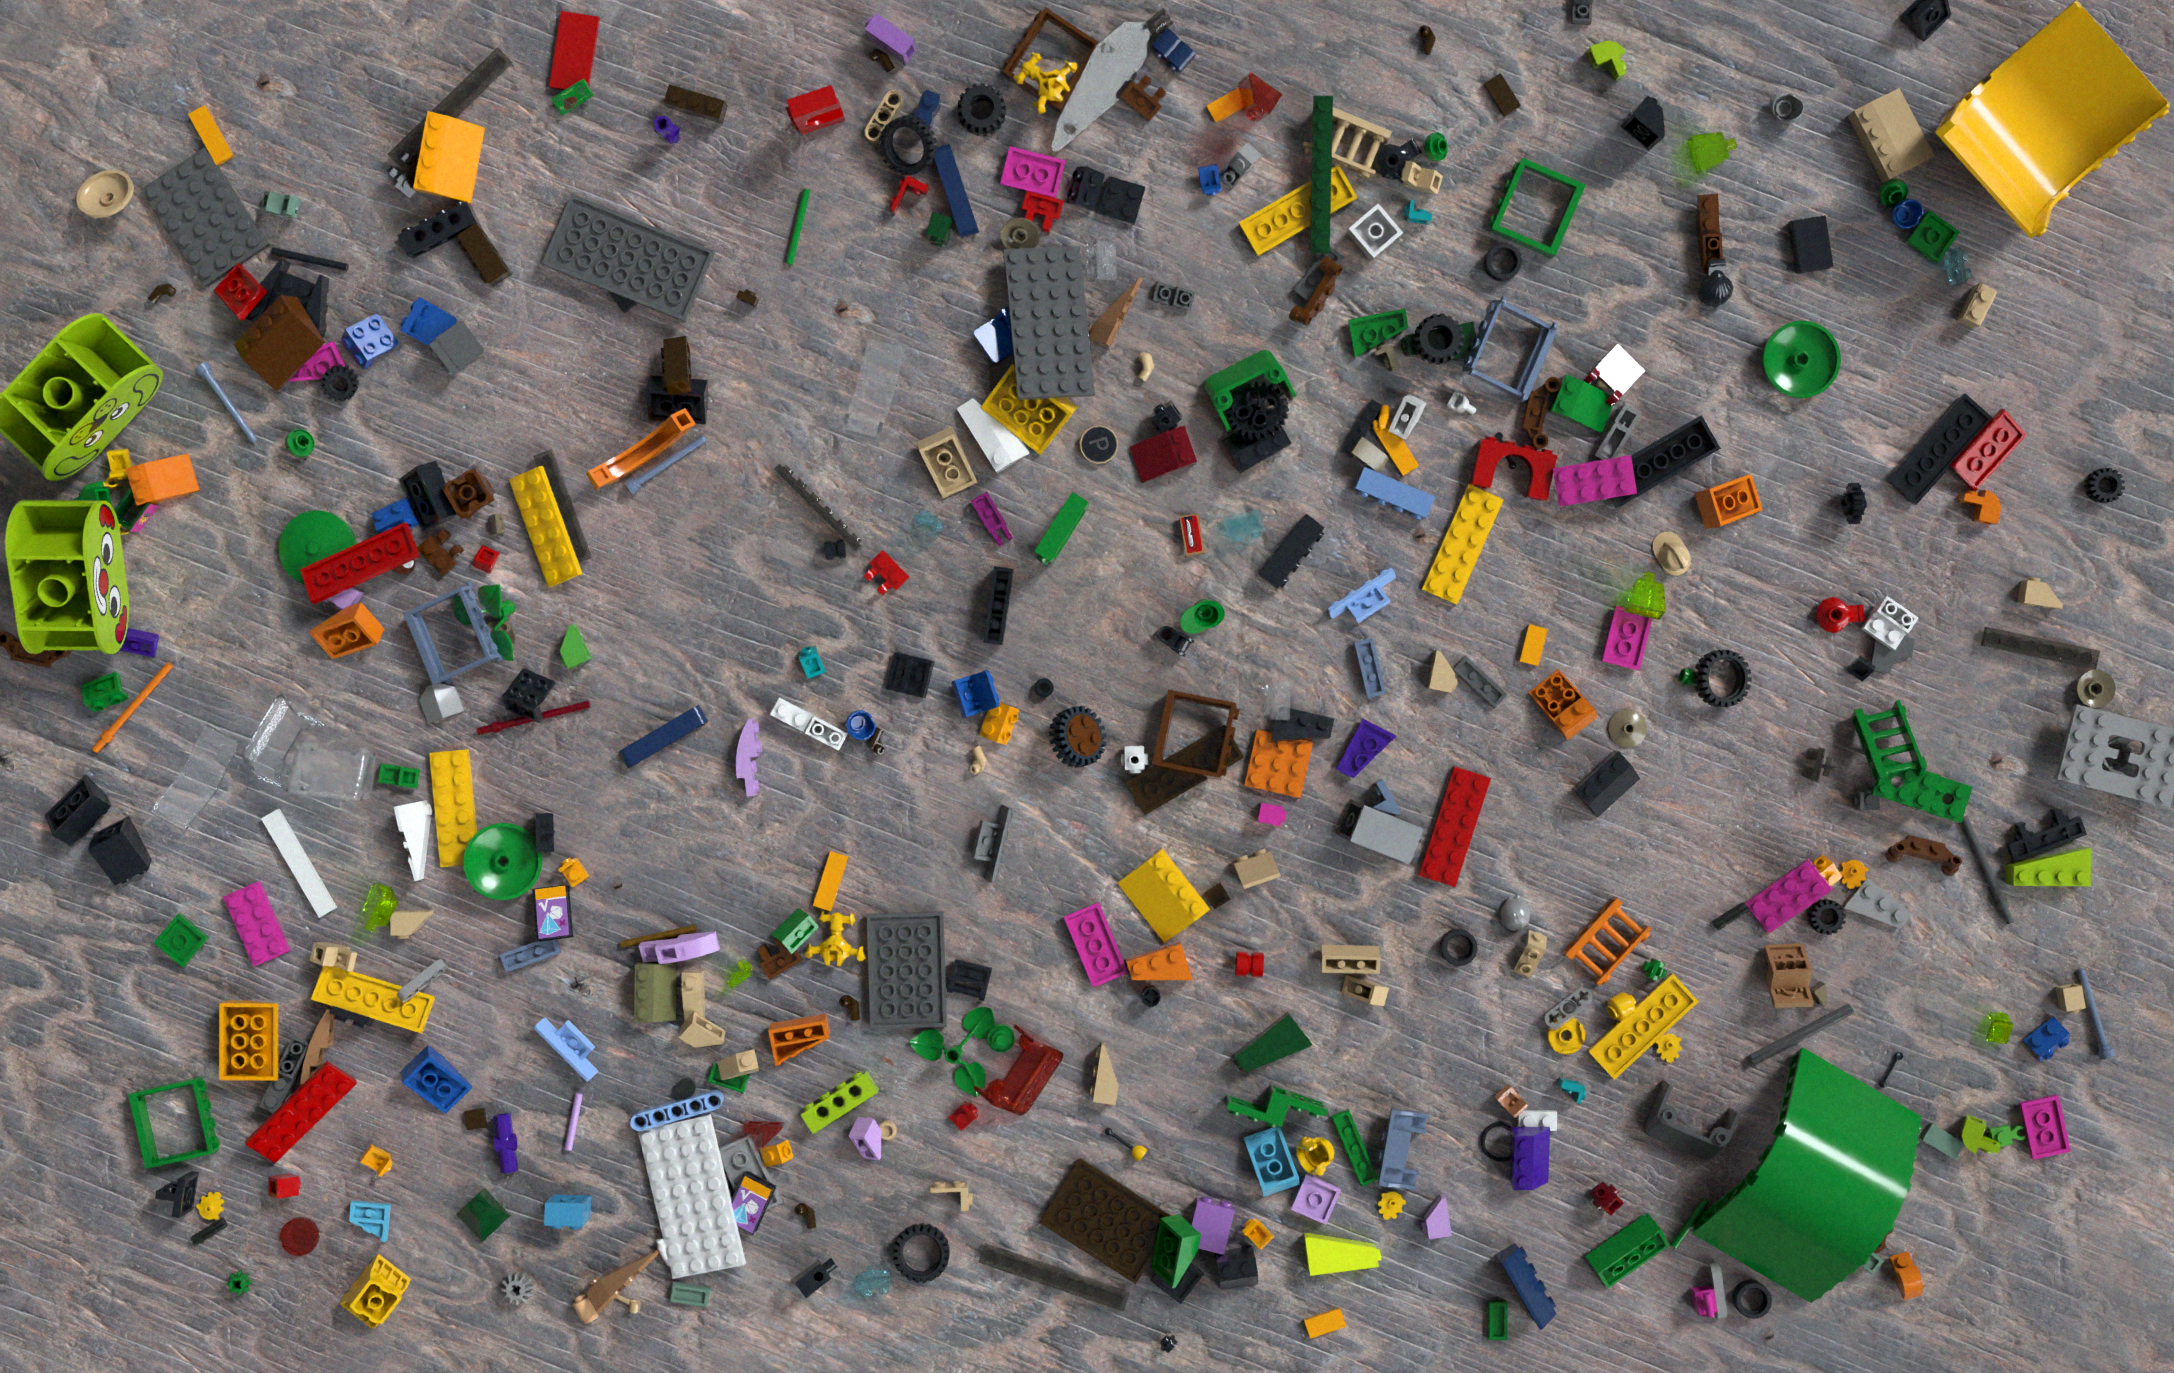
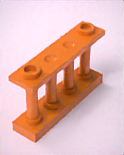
(1600, 922)

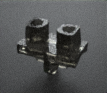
(1818, 756)

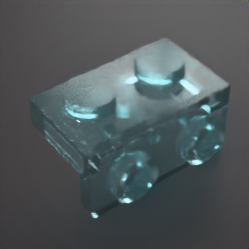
(927, 518)
(1244, 525)

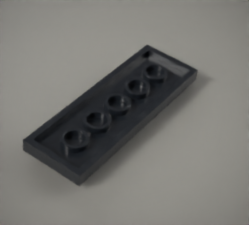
(1938, 449)

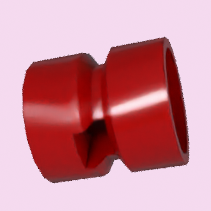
(1249, 964)

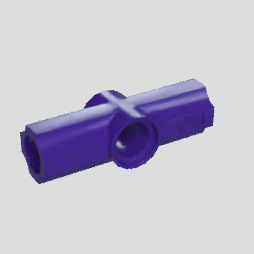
(666, 129)
(505, 1143)

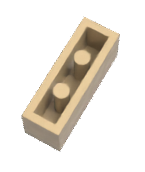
(1350, 959)

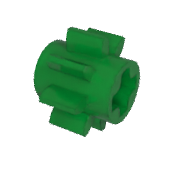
(1654, 969)
(235, 1278)

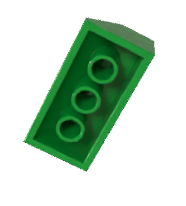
(1627, 1250)

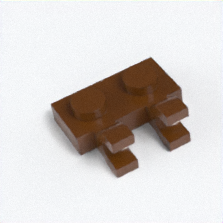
(1141, 101)
(437, 555)
(778, 962)

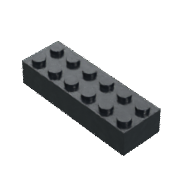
(1670, 456)

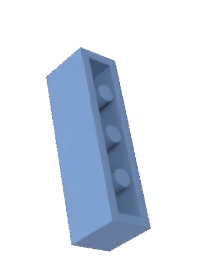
(1394, 493)

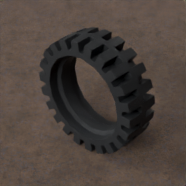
(888, 148)
(1741, 675)
(921, 1276)

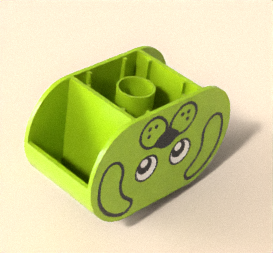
(77, 396)

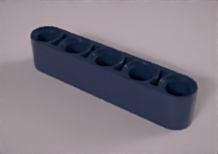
(955, 191)
(663, 736)

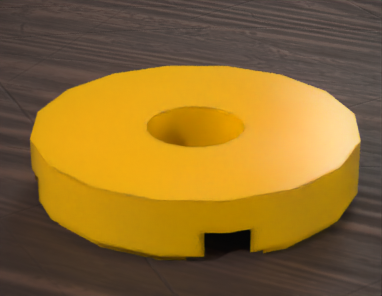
(1573, 1043)

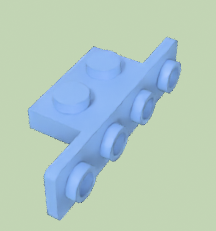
(1366, 599)
(570, 1045)

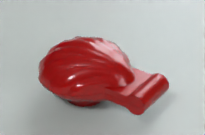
(1835, 614)

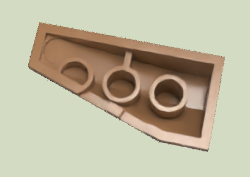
(1109, 323)
(606, 1289)

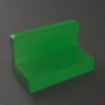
(795, 930)

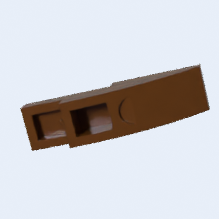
(1708, 229)

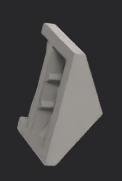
(440, 702)

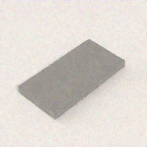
(744, 1156)

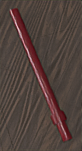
(497, 726)

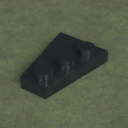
(1302, 726)

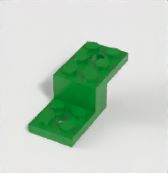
(1925, 792)
(1275, 1106)

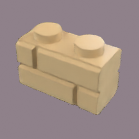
(1976, 306)

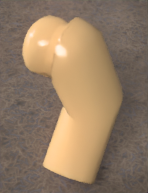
(1148, 366)
(979, 762)

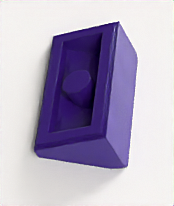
(140, 642)

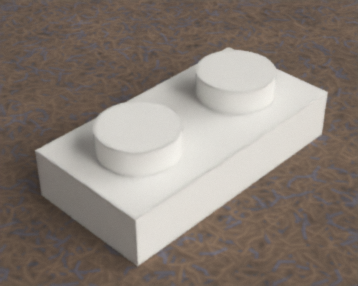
(1538, 1118)

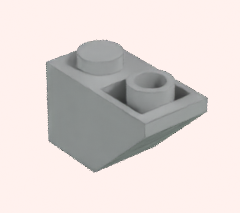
(1239, 165)

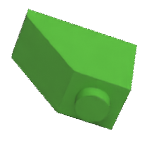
(574, 649)

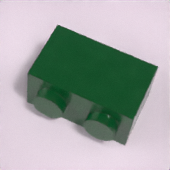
(939, 229)

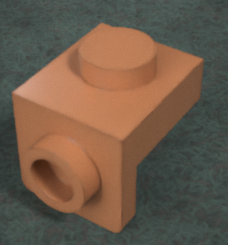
(1511, 1100)

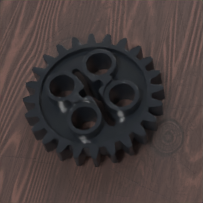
(1257, 411)

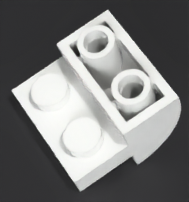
(1889, 622)

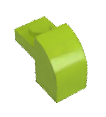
(1610, 53)
(1972, 1136)

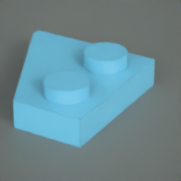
(372, 1217)

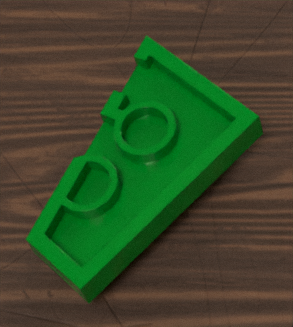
(1373, 329)

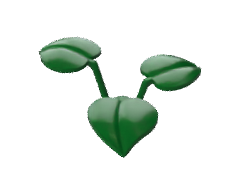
(490, 598)
(930, 1041)

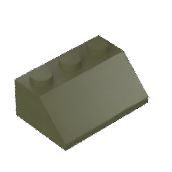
(655, 992)

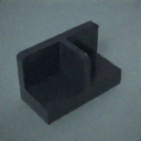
(543, 832)

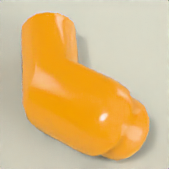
(1383, 418)

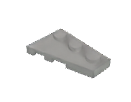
(1877, 904)

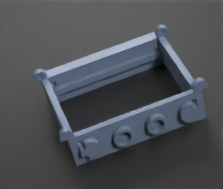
(1534, 361)
(425, 644)

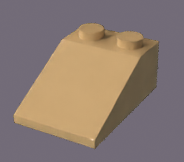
(947, 462)
(1256, 868)

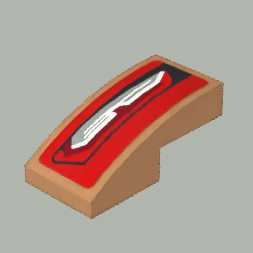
(1192, 535)

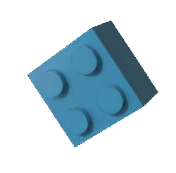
(567, 1211)

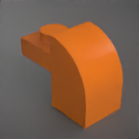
(1986, 506)
(1908, 1276)

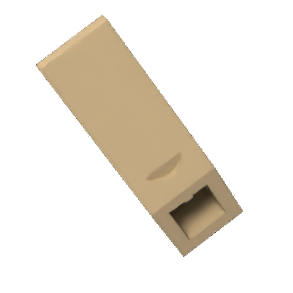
(1106, 1083)

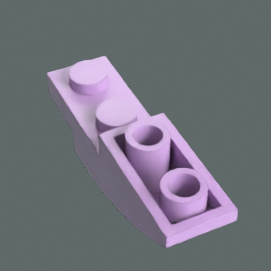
(748, 748)
(679, 949)

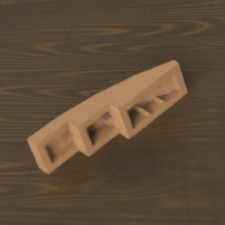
(320, 1040)

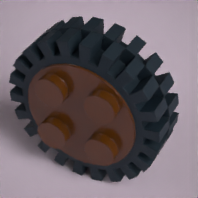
(1077, 736)

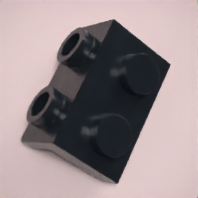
(1085, 188)
(358, 1019)

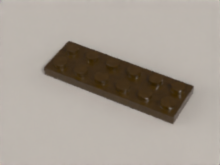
(1158, 785)

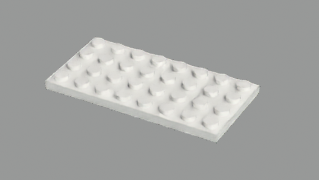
(691, 1196)

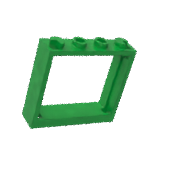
(1503, 202)
(1061, 529)
(144, 1128)

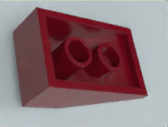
(1163, 454)

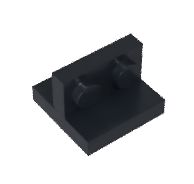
(1926, 16)
(181, 1193)

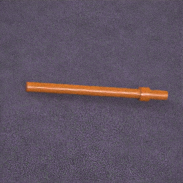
(108, 735)

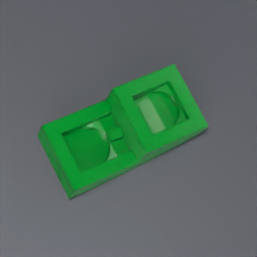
(399, 775)

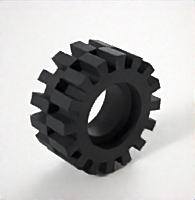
(339, 371)
(2116, 485)
(1838, 916)

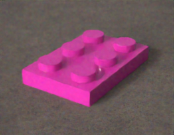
(1032, 172)
(1626, 639)
(2044, 1126)

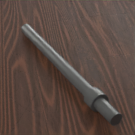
(2002, 904)

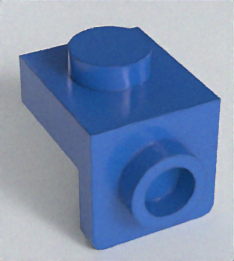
(1209, 179)

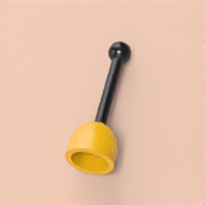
(1136, 1151)

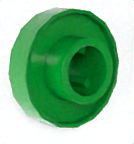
(1436, 146)
(1893, 191)
(299, 443)
(1001, 1038)

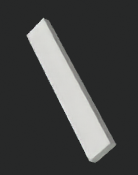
(299, 863)

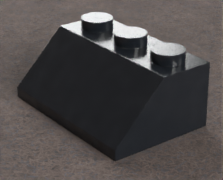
(1646, 123)
(663, 405)
(1250, 453)
(426, 495)
(1606, 783)
(77, 811)

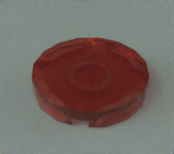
(299, 1236)

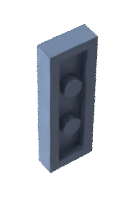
(1369, 668)
(529, 954)

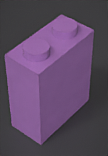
(890, 38)
(1213, 1223)

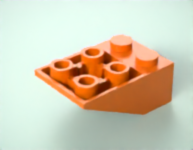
(1563, 704)

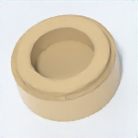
(888, 1129)

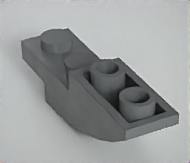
(288, 1073)

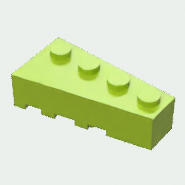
(2057, 869)

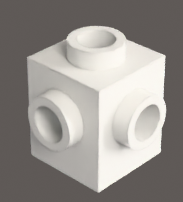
(1131, 751)

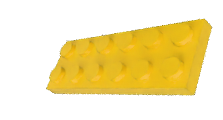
(1292, 213)
(545, 526)
(1462, 544)
(453, 804)
(372, 998)
(1638, 1032)

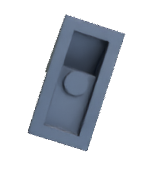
(1388, 803)

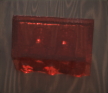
(1257, 97)

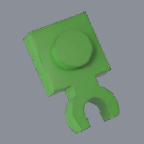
(2004, 1134)

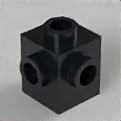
(1167, 410)

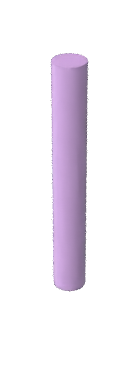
(573, 1121)

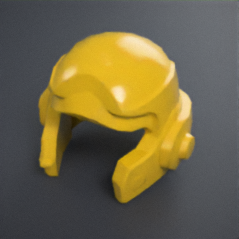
(1314, 1154)

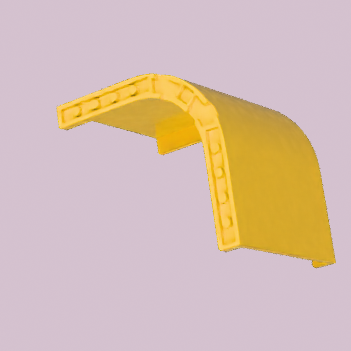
(2050, 116)

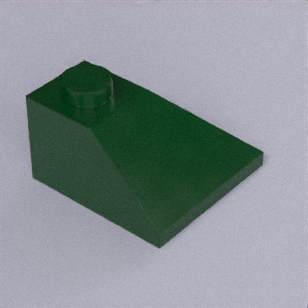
(483, 1214)

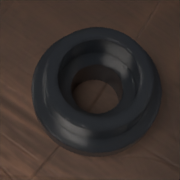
(1044, 693)
(1168, 1343)

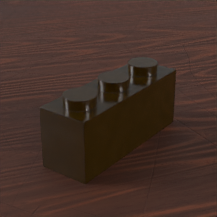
(695, 104)
(483, 255)
(676, 365)

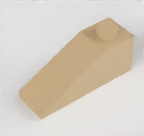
(693, 992)

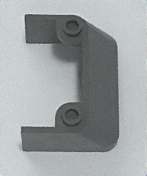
(1661, 1126)

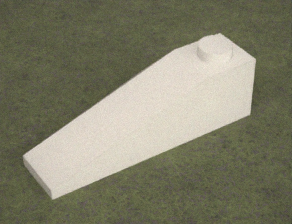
(995, 440)
(415, 823)

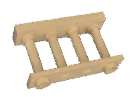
(1361, 128)

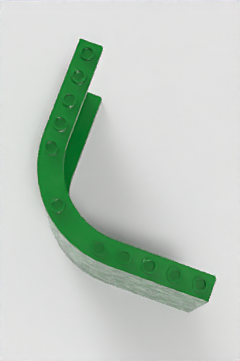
(1822, 1185)

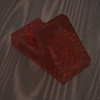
(768, 1129)

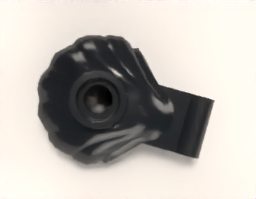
(1398, 155)
(1715, 287)

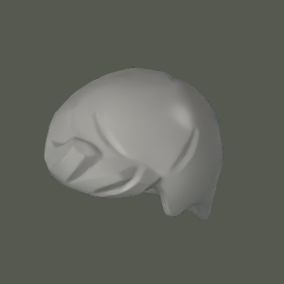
(1786, 108)
(1515, 913)

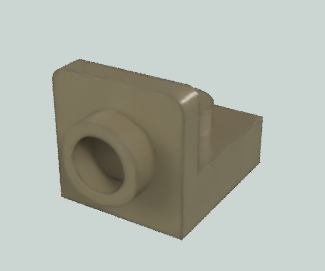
(1390, 359)

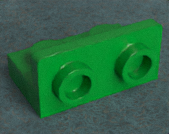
(103, 692)

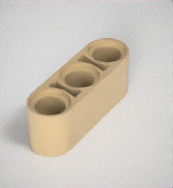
(884, 107)

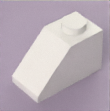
(1407, 416)

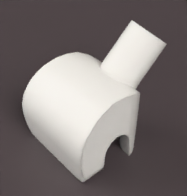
(1460, 403)

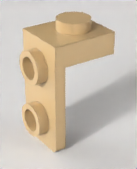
(1532, 954)
(957, 1186)

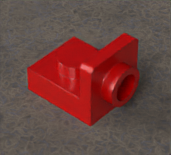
(964, 1115)

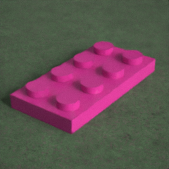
(1594, 480)
(1788, 895)
(256, 923)
(1095, 944)

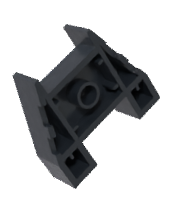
(311, 296)

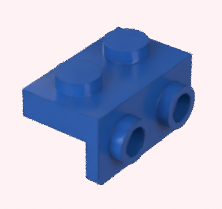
(394, 515)
(2047, 1039)

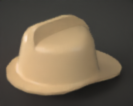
(1671, 553)

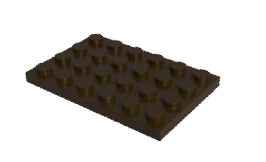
(1105, 1220)

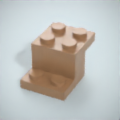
(1788, 975)

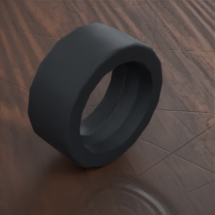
(1488, 262)
(1458, 961)
(1764, 1307)

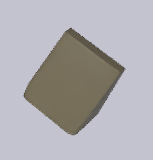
(496, 524)
(1819, 993)

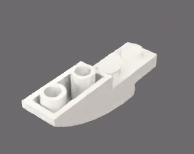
(808, 723)

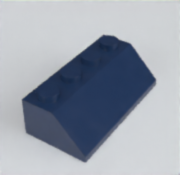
(1527, 1286)

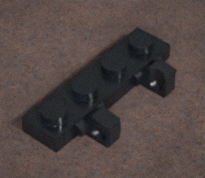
(2059, 832)

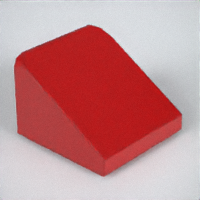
(485, 559)

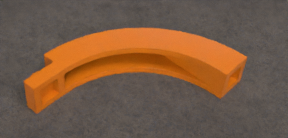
(642, 452)

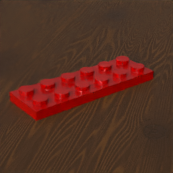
(359, 563)
(1454, 826)
(300, 1112)

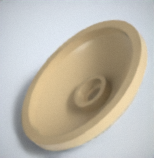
(105, 193)

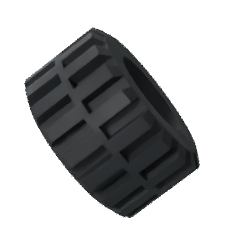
(976, 94)
(1454, 334)

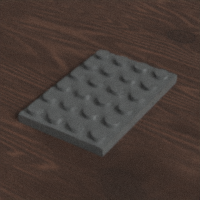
(205, 217)
(906, 970)

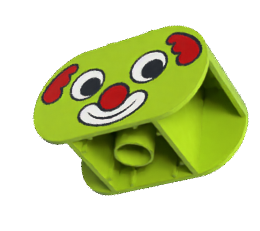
(67, 575)

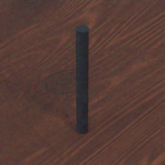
(309, 259)

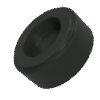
(685, 1087)

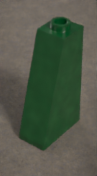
(1439, 340)
(1273, 1043)

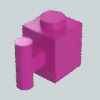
(1704, 1300)

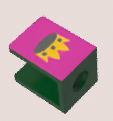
(141, 519)

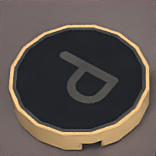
(1099, 444)

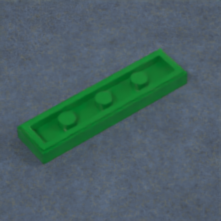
(1354, 1147)

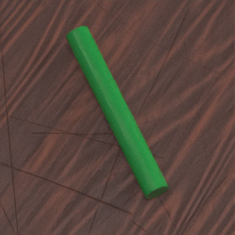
(1689, 1223)

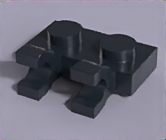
(406, 180)

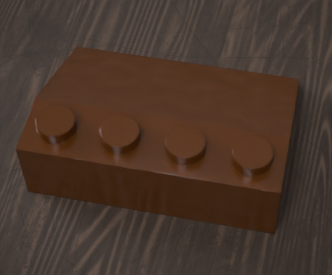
(280, 341)

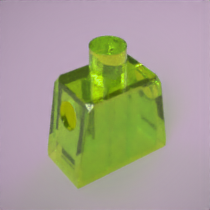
(1709, 150)
(1647, 597)
(379, 906)

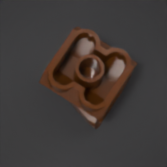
(469, 493)

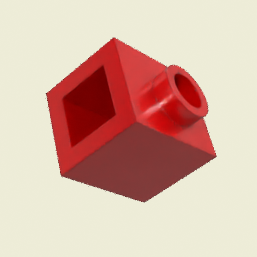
(283, 1185)

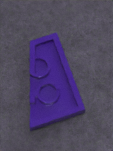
(1363, 747)

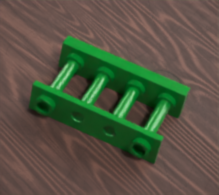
(1874, 754)

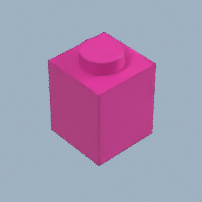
(1271, 814)

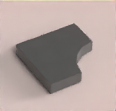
(1885, 658)

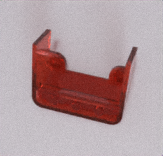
(1026, 1076)

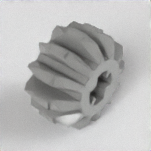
(520, 1294)

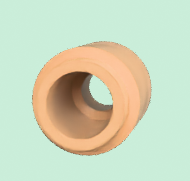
(585, 1309)

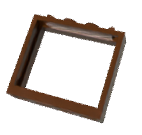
(1030, 34)
(1233, 715)

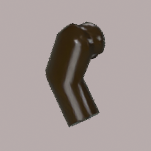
(1428, 38)
(883, 57)
(160, 290)
(875, 742)
(851, 1004)
(807, 1212)

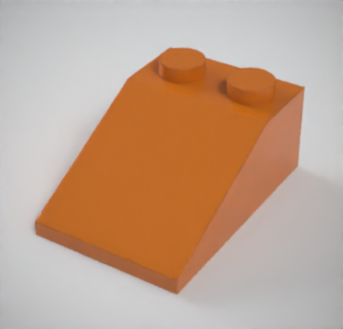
(162, 479)
(1728, 501)
(348, 631)

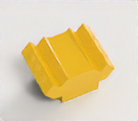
(375, 1292)

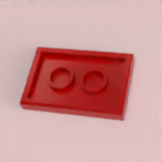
(240, 291)

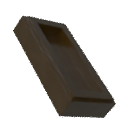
(1502, 95)

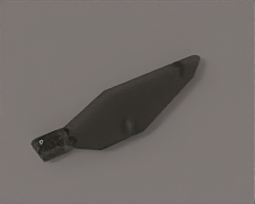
(1107, 75)

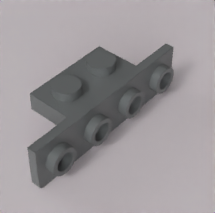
(990, 842)

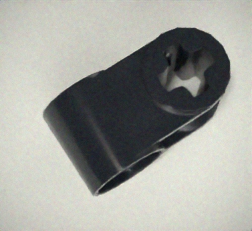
(1175, 640)

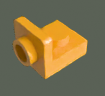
(573, 871)

